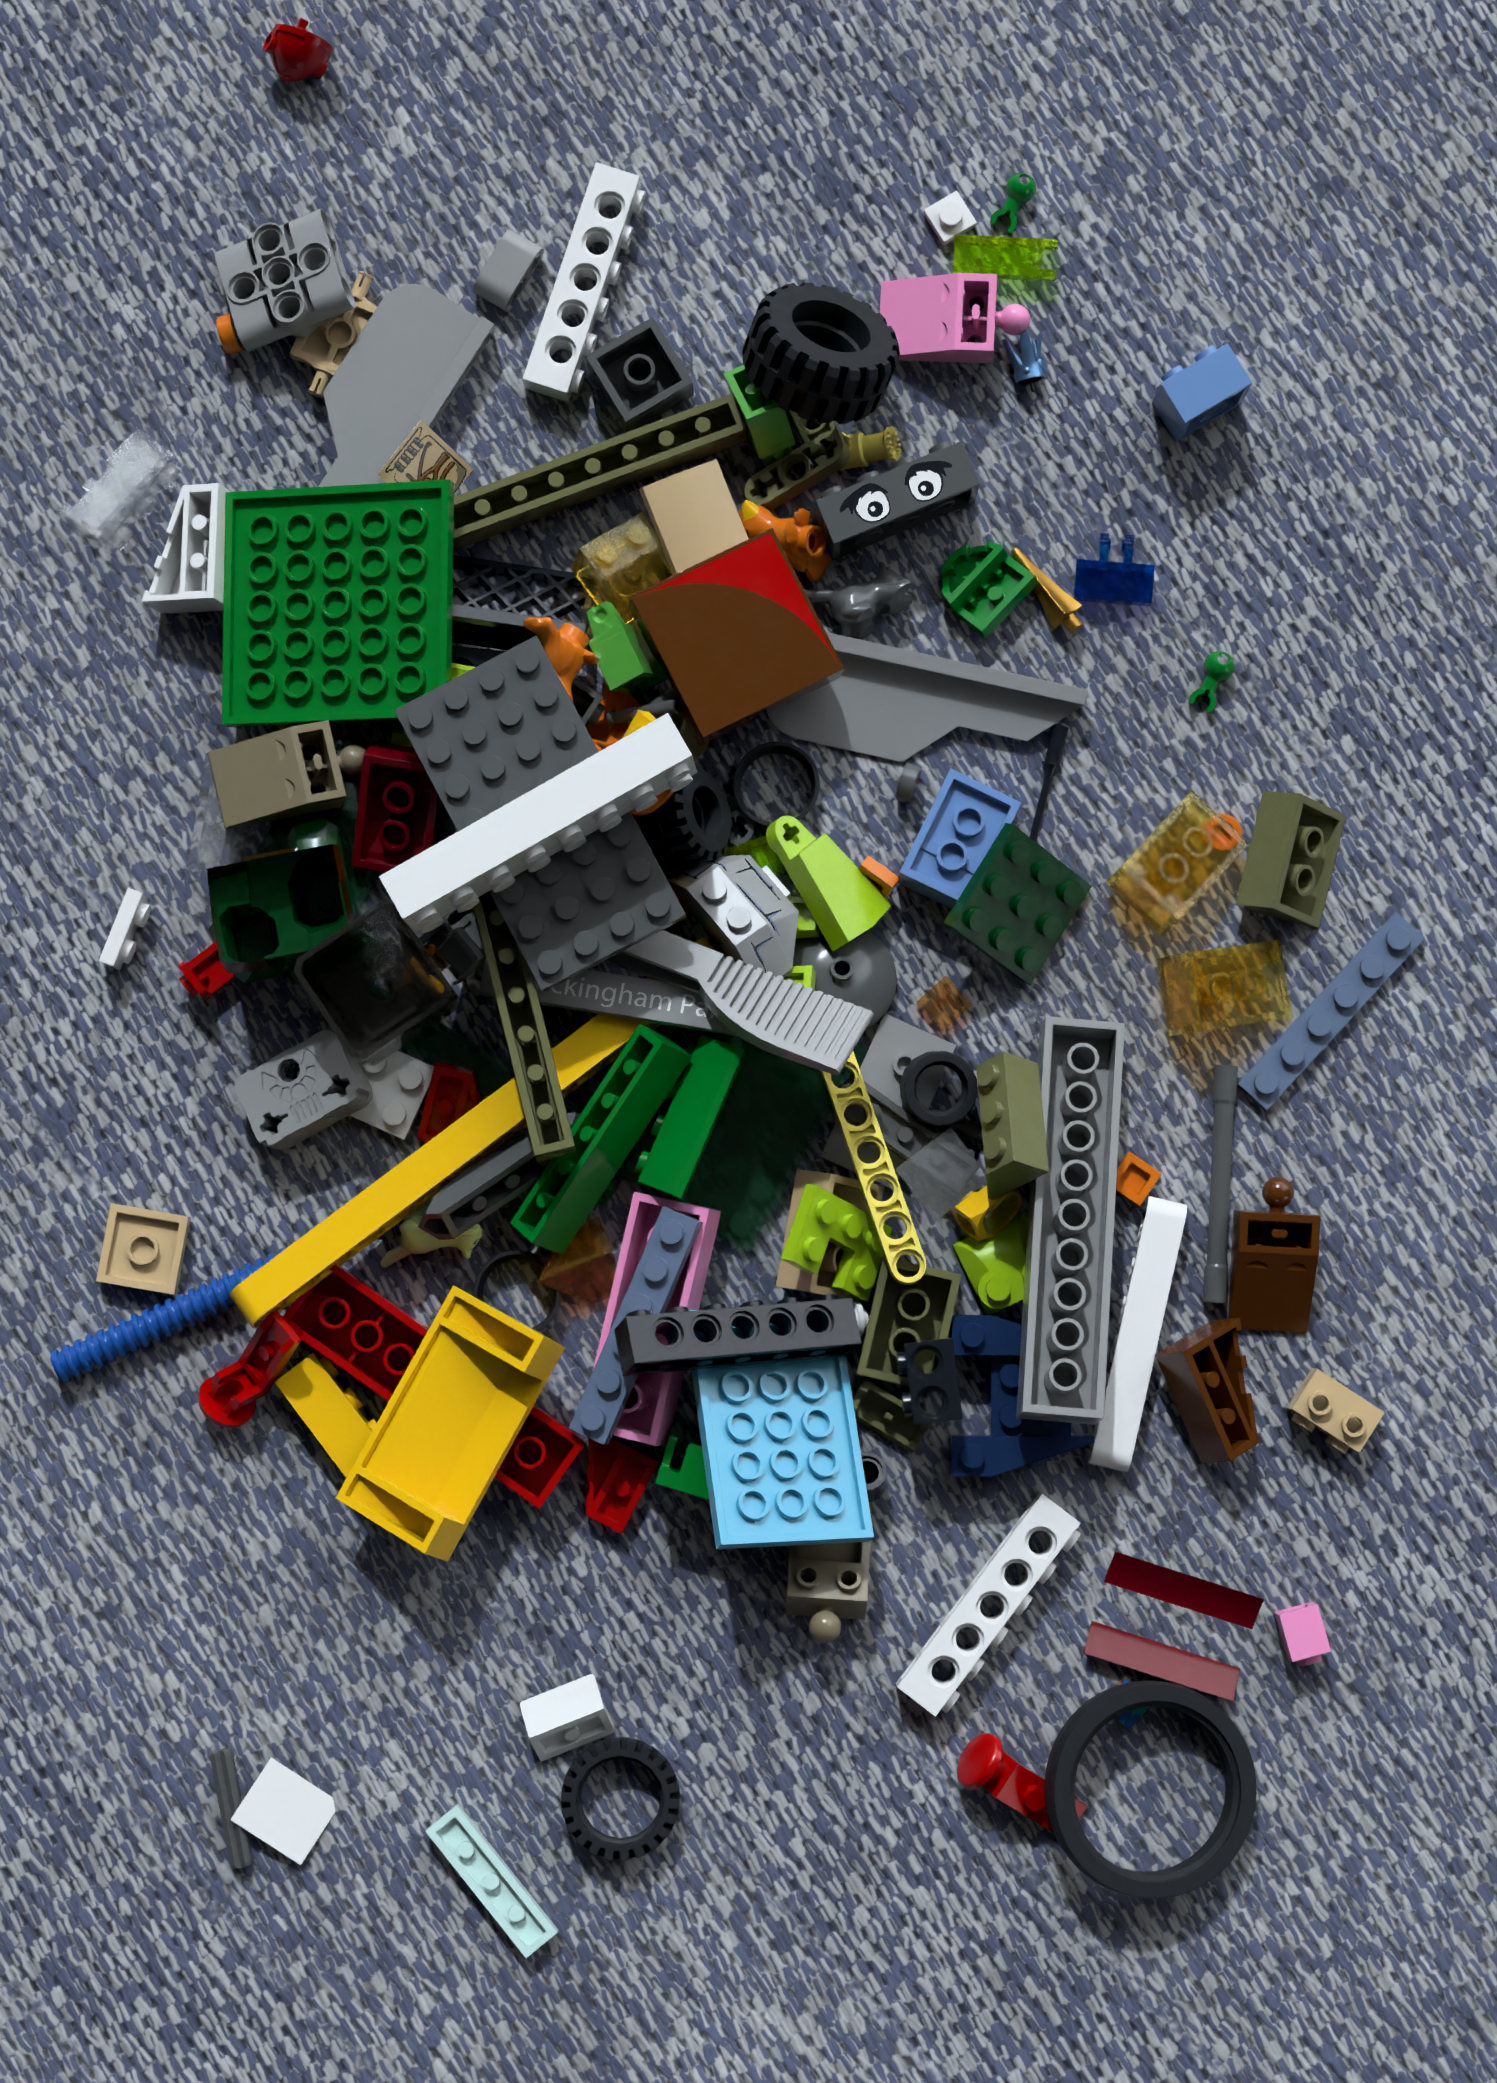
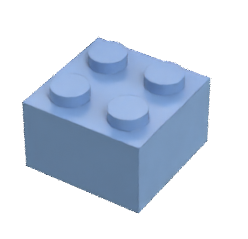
(1201, 391)

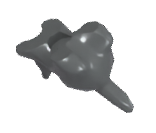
(860, 603)

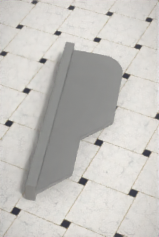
(396, 375)
(904, 700)

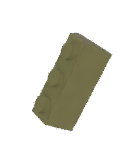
(1290, 858)
(1011, 1122)

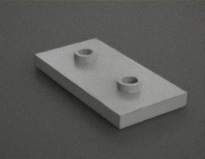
(882, 1068)

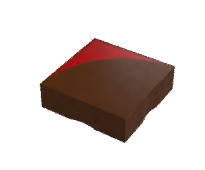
(735, 636)

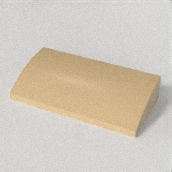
(693, 515)

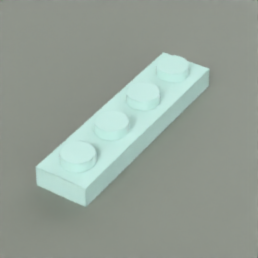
(491, 1880)

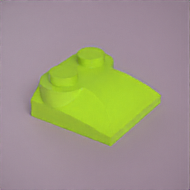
(997, 1265)

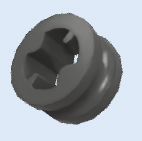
(748, 827)

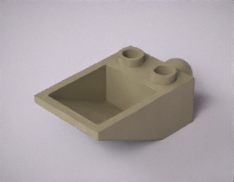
(273, 781)
(828, 1585)

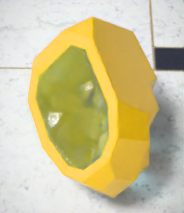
(986, 1217)

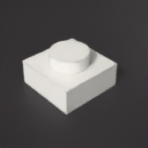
(950, 217)

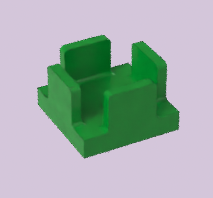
(691, 1475)

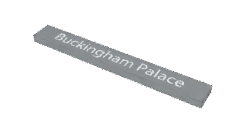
(625, 998)

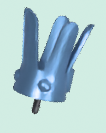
(1032, 366)

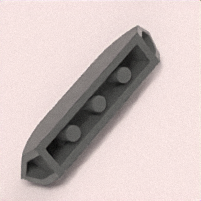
(485, 1187)

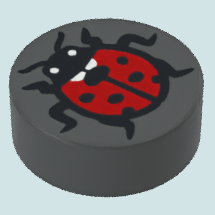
(908, 783)

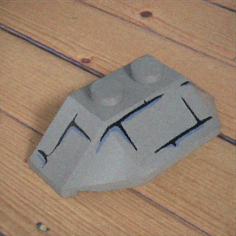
(741, 911)

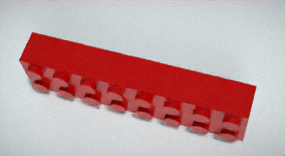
(376, 1344)

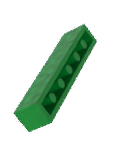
(602, 1139)

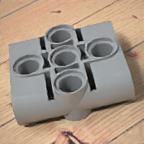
(256, 268)

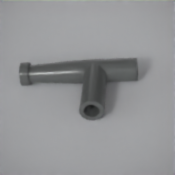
(660, 706)

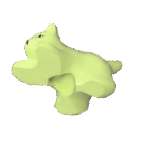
(418, 1241)

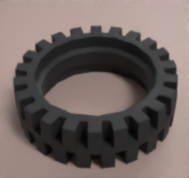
(593, 1839)

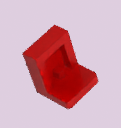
(205, 973)

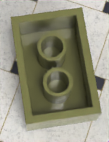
(905, 1316)

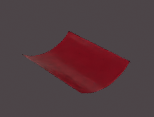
(1163, 1659)

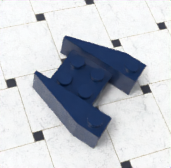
(1010, 1440)

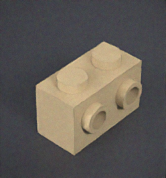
(1334, 1411)

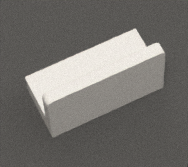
(566, 1717)

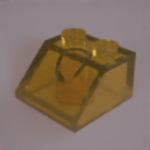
(622, 564)

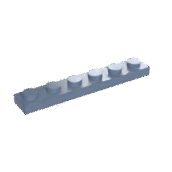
(1330, 1011)
(649, 1290)

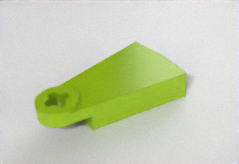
(828, 882)

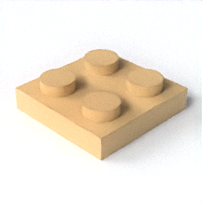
(143, 1249)

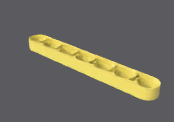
(869, 1173)

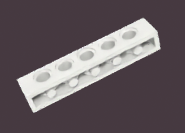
(605, 189)
(942, 1695)

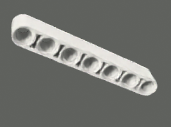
(1139, 1333)

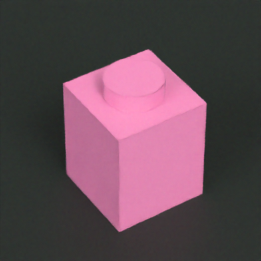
(1302, 1633)

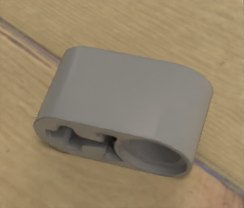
(508, 269)

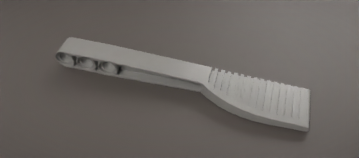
(752, 1003)

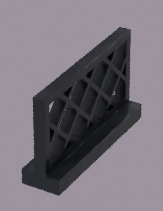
(506, 627)

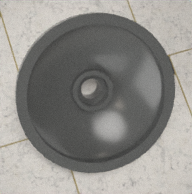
(870, 969)

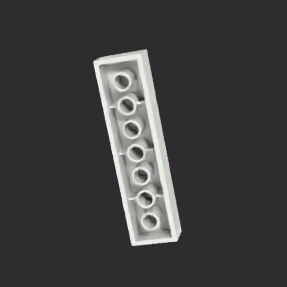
(540, 824)

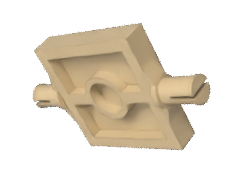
(334, 337)

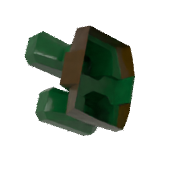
(280, 902)

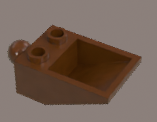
(1269, 1273)

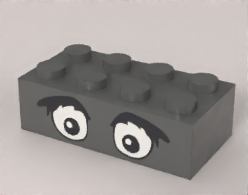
(896, 499)

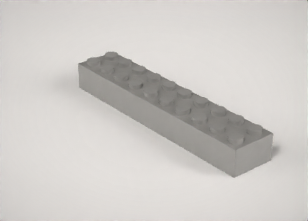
(1072, 1224)

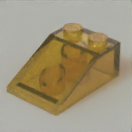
(1177, 863)
(1224, 987)

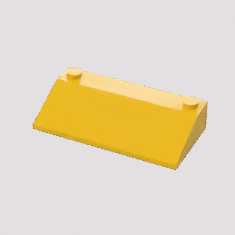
(450, 1424)

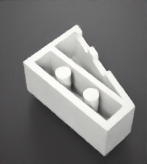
(193, 559)

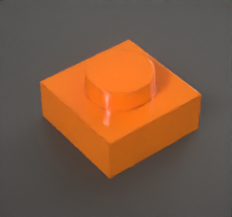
(879, 875)
(1135, 1178)

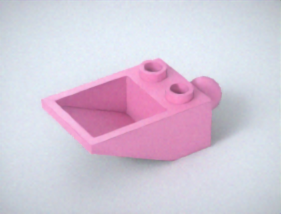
(935, 317)

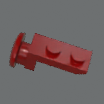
(231, 1393)
(989, 1767)

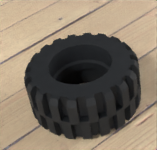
(820, 353)

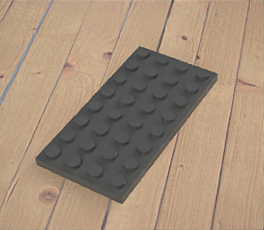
(501, 737)

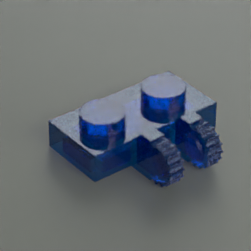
(1114, 581)

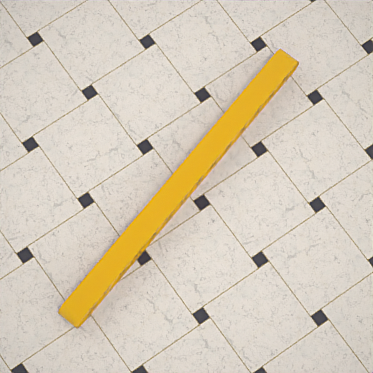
(424, 1173)

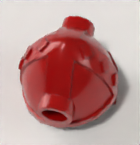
(297, 52)

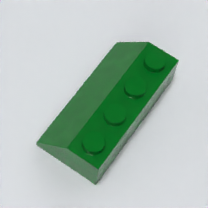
(690, 1118)

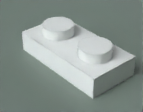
(119, 945)

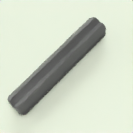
(229, 1801)

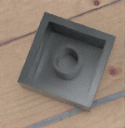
(640, 375)

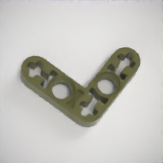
(815, 444)

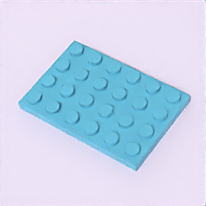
(782, 1453)

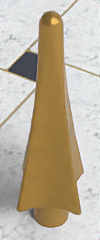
(1057, 604)

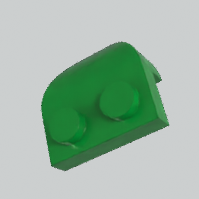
(984, 585)

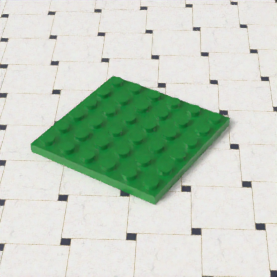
(336, 601)

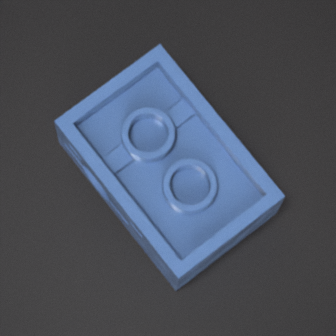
(955, 837)

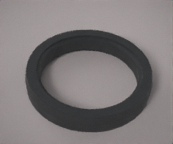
(1236, 1811)

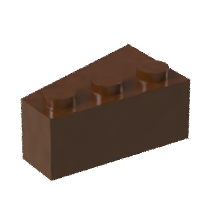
(1210, 1390)

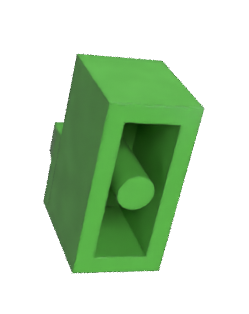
(764, 420)
(622, 652)

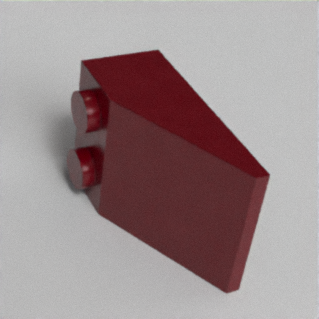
(396, 808)

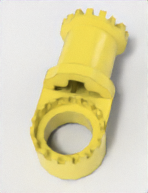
(871, 448)

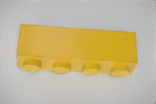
(328, 1409)

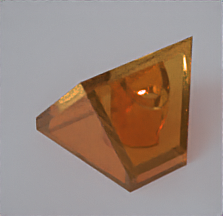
(585, 1267)

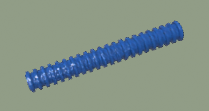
(150, 1325)

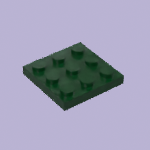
(1017, 904)

